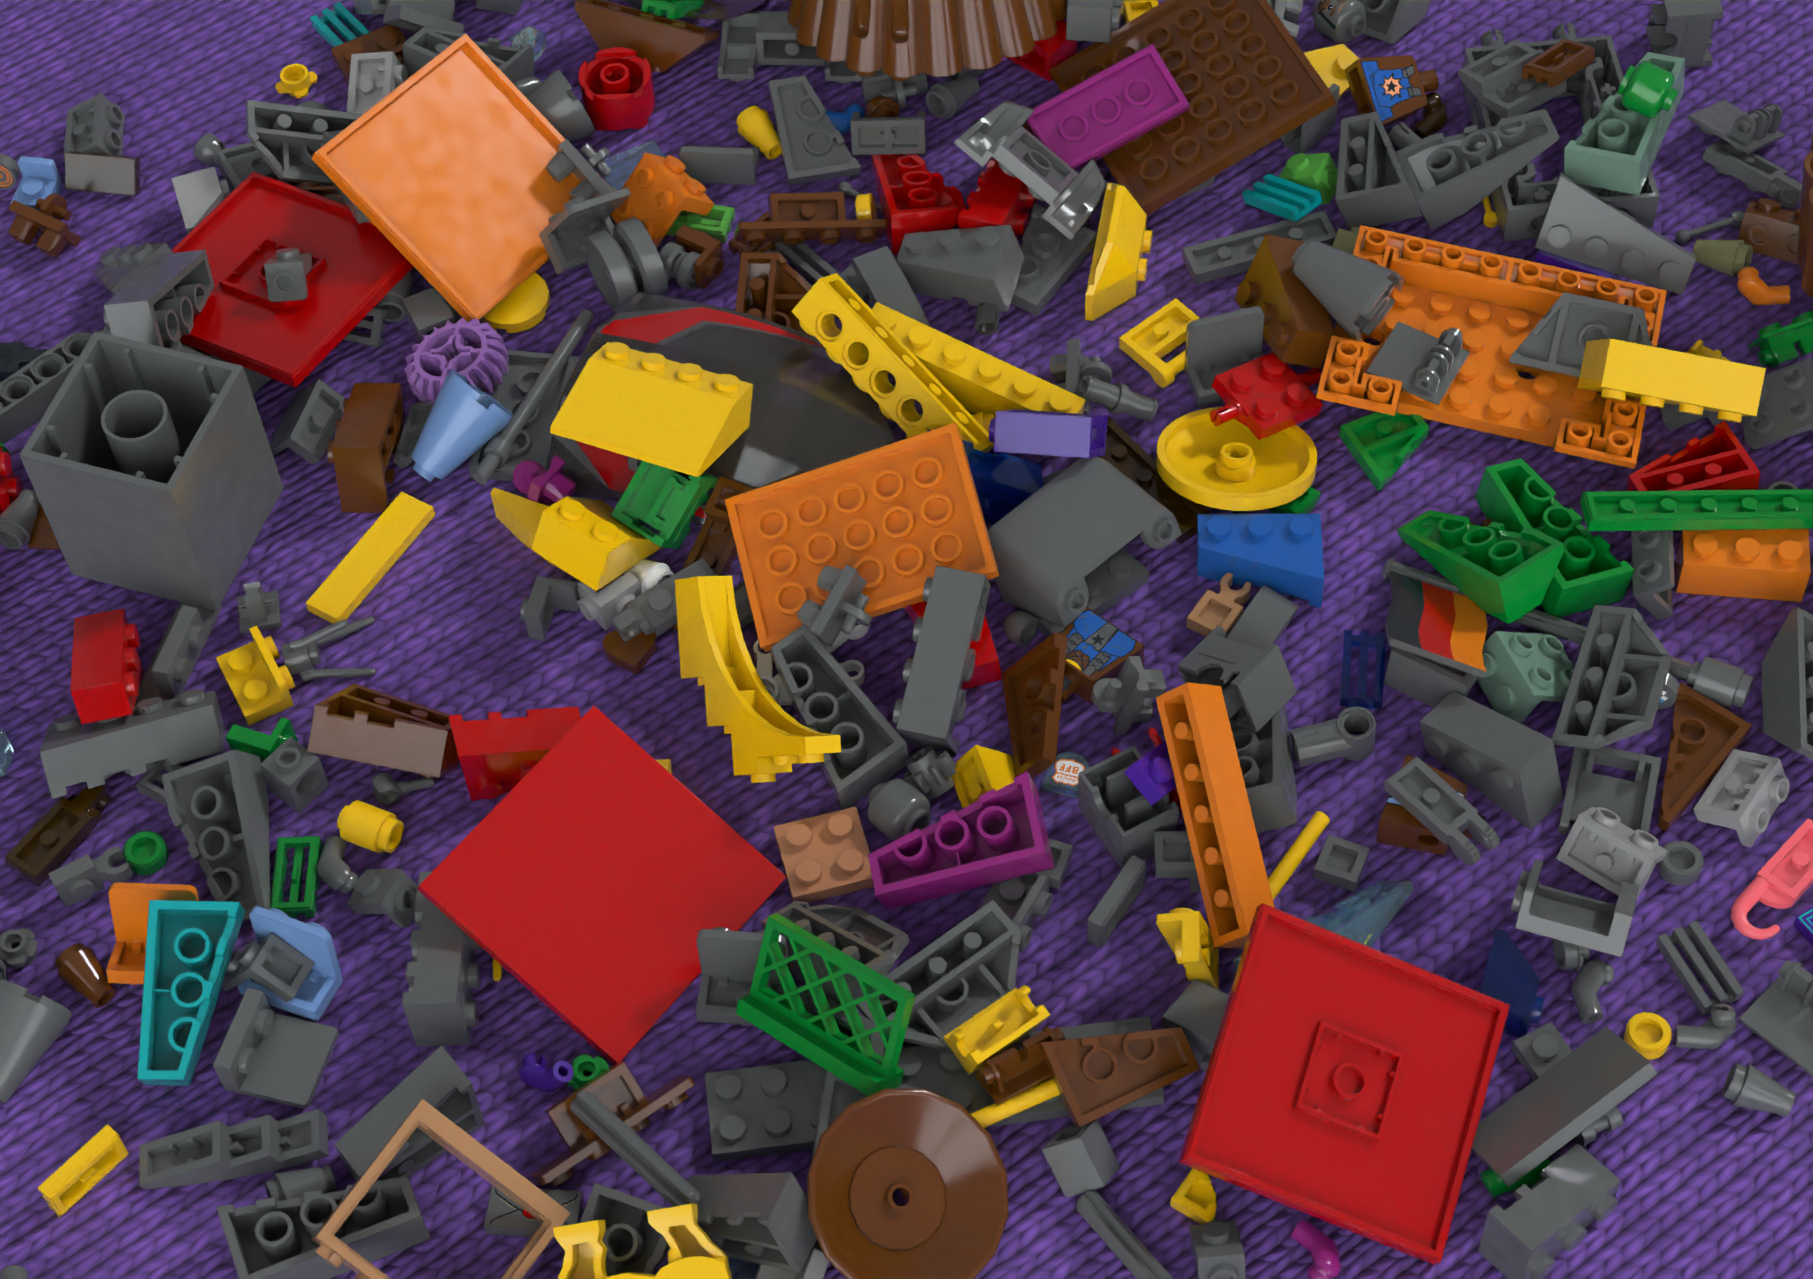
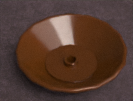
(940, 1165)

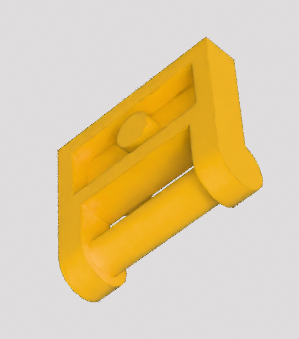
(1158, 337)

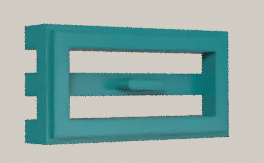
(332, 17)
(1282, 197)

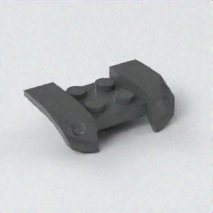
(1048, 178)

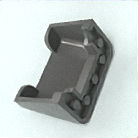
(1070, 531)

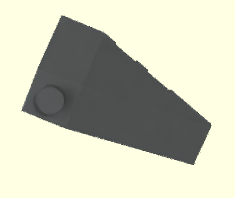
(226, 821)

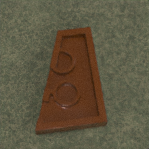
(1034, 705)
(1115, 1069)

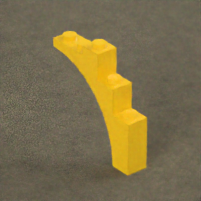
(715, 653)

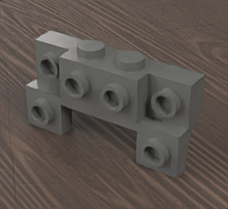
(769, 40)

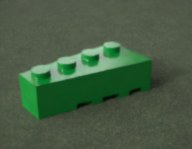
(1587, 571)

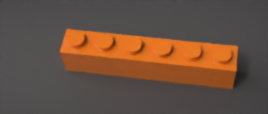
(1215, 809)

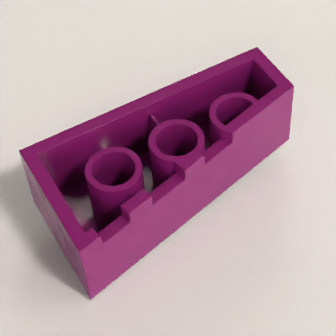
(966, 849)

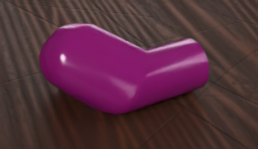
(1323, 1250)

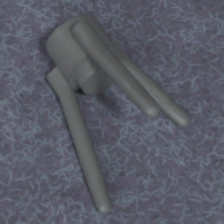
(303, 654)

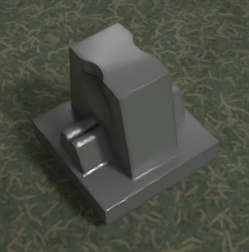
(258, 608)

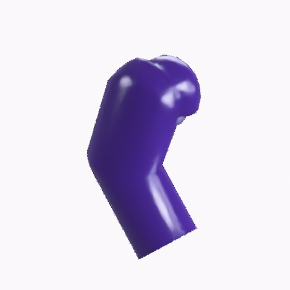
(548, 1080)

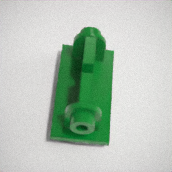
(1778, 342)

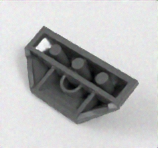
(290, 137)
(1613, 681)
(1789, 684)
(850, 931)
(956, 976)

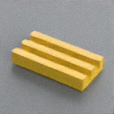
(83, 1170)

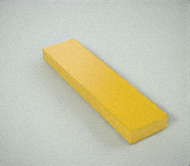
(370, 558)

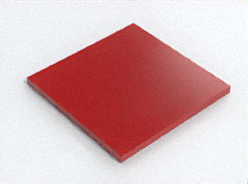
(286, 338)
(600, 883)
(1346, 1084)

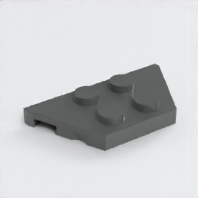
(1561, 335)

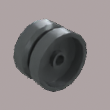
(625, 263)

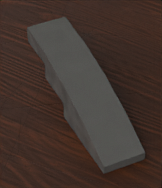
(887, 283)
(232, 1152)

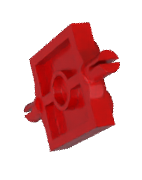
(1266, 396)

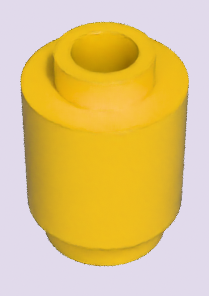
(370, 827)

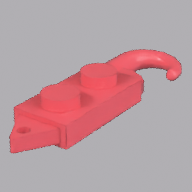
(1778, 882)

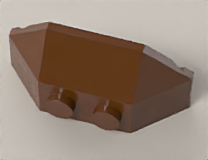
(653, 37)
(770, 289)

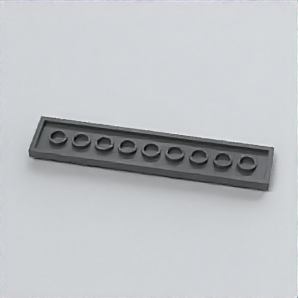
(778, 1104)

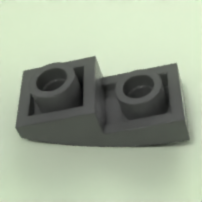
(1264, 619)

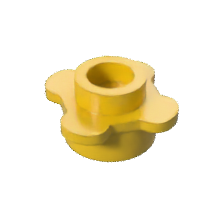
(296, 80)

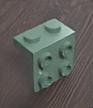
(1524, 672)

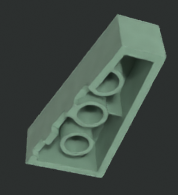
(1619, 143)

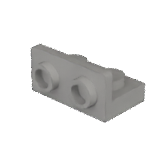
(373, 79)
(1744, 794)
(1610, 850)

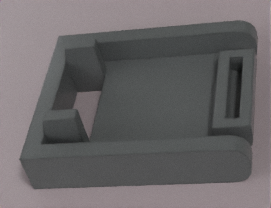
(1628, 799)

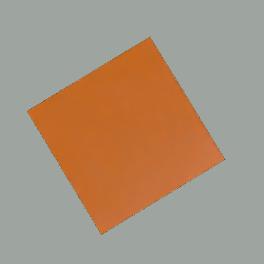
(455, 176)

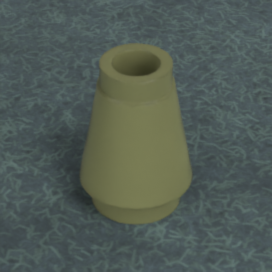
(1723, 255)

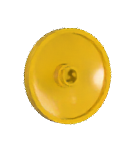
(1231, 467)

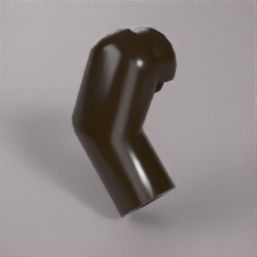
(1433, 116)

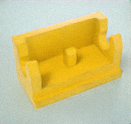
(995, 1028)

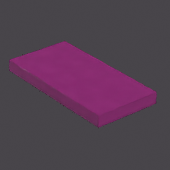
(1109, 109)

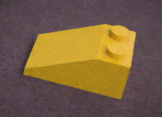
(588, 541)

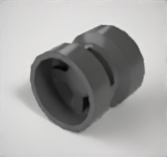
(679, 265)

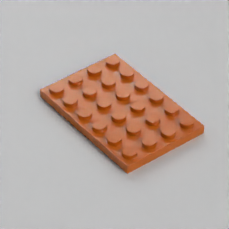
(878, 511)

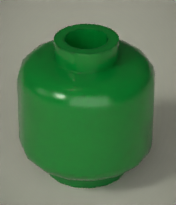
(1647, 89)

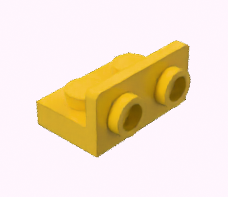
(255, 678)
(1191, 944)

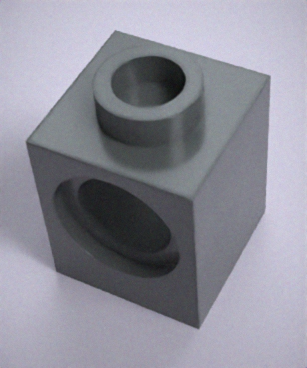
(294, 774)

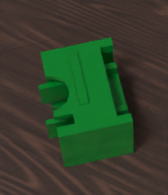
(662, 501)

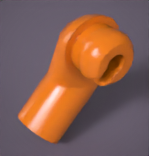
(1758, 292)

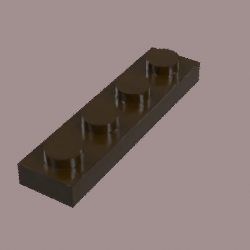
(1142, 470)

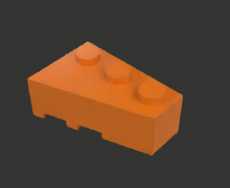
(1744, 563)

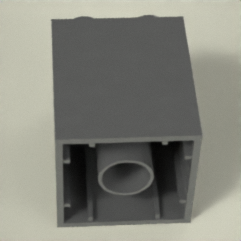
(154, 470)

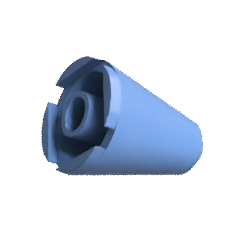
(457, 427)

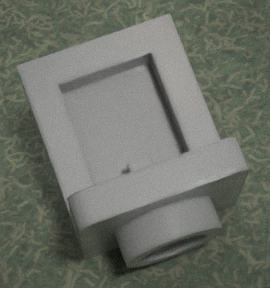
(609, 601)

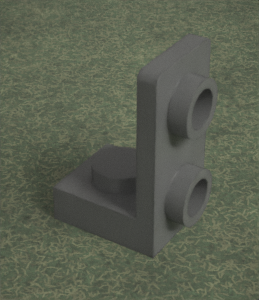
(271, 965)

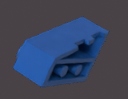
(1264, 550)

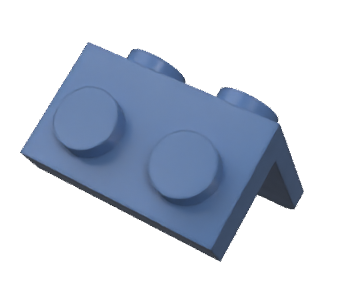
(314, 943)

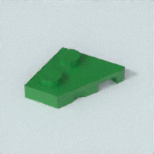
(1383, 443)

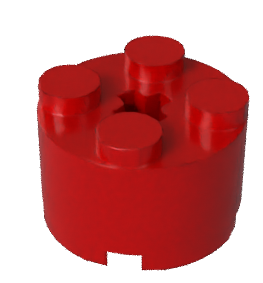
(617, 90)

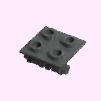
(1741, 129)
(1421, 361)
(1786, 1015)

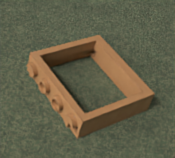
(474, 1156)

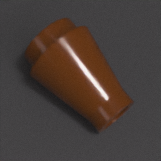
(85, 974)

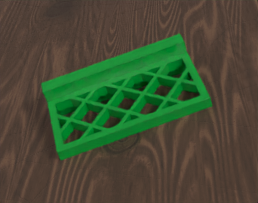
(819, 1035)

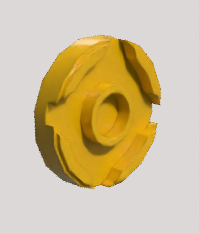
(522, 307)

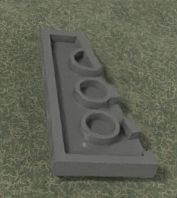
(1600, 235)

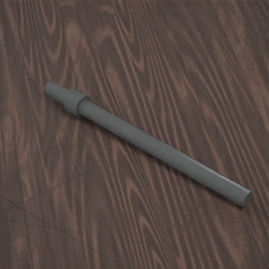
(500, 447)

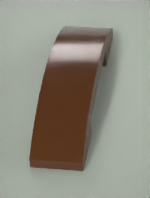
(716, 538)

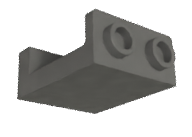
(1574, 916)

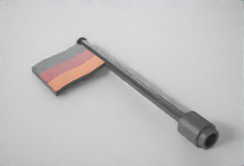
(1445, 626)

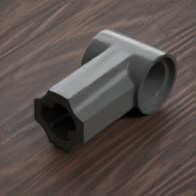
(1332, 738)

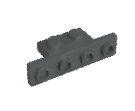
(178, 652)

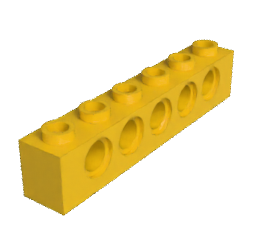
(886, 353)

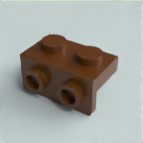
(1771, 229)

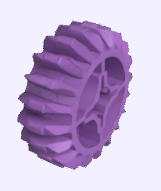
(467, 348)

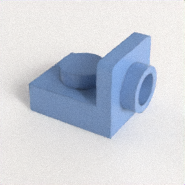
(38, 180)

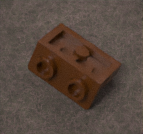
(381, 40)

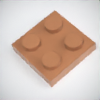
(824, 855)

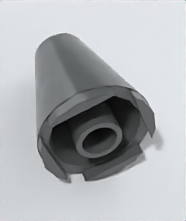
(562, 108)
(1347, 286)
(26, 1033)

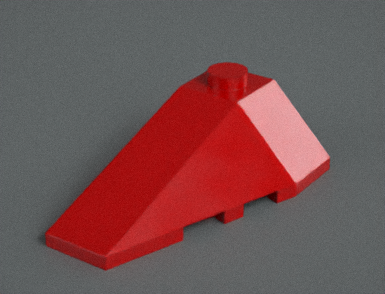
(913, 197)

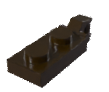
(57, 834)

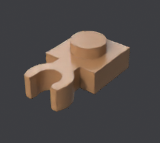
(1219, 609)

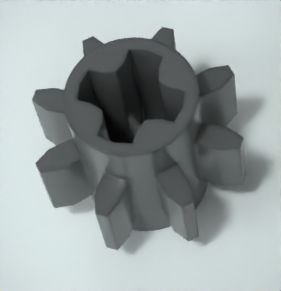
(930, 771)

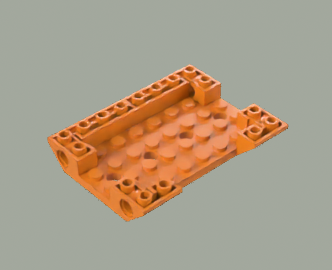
(1495, 307)

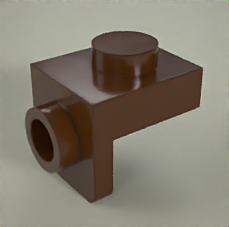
(710, 262)

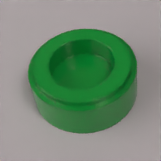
(146, 853)

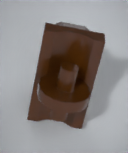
(47, 220)

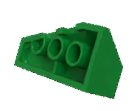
(1492, 566)

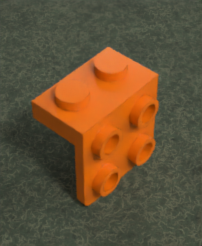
(660, 193)
(130, 919)

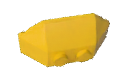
(1117, 253)

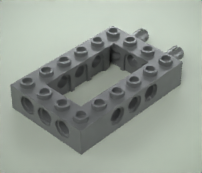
(1520, 201)

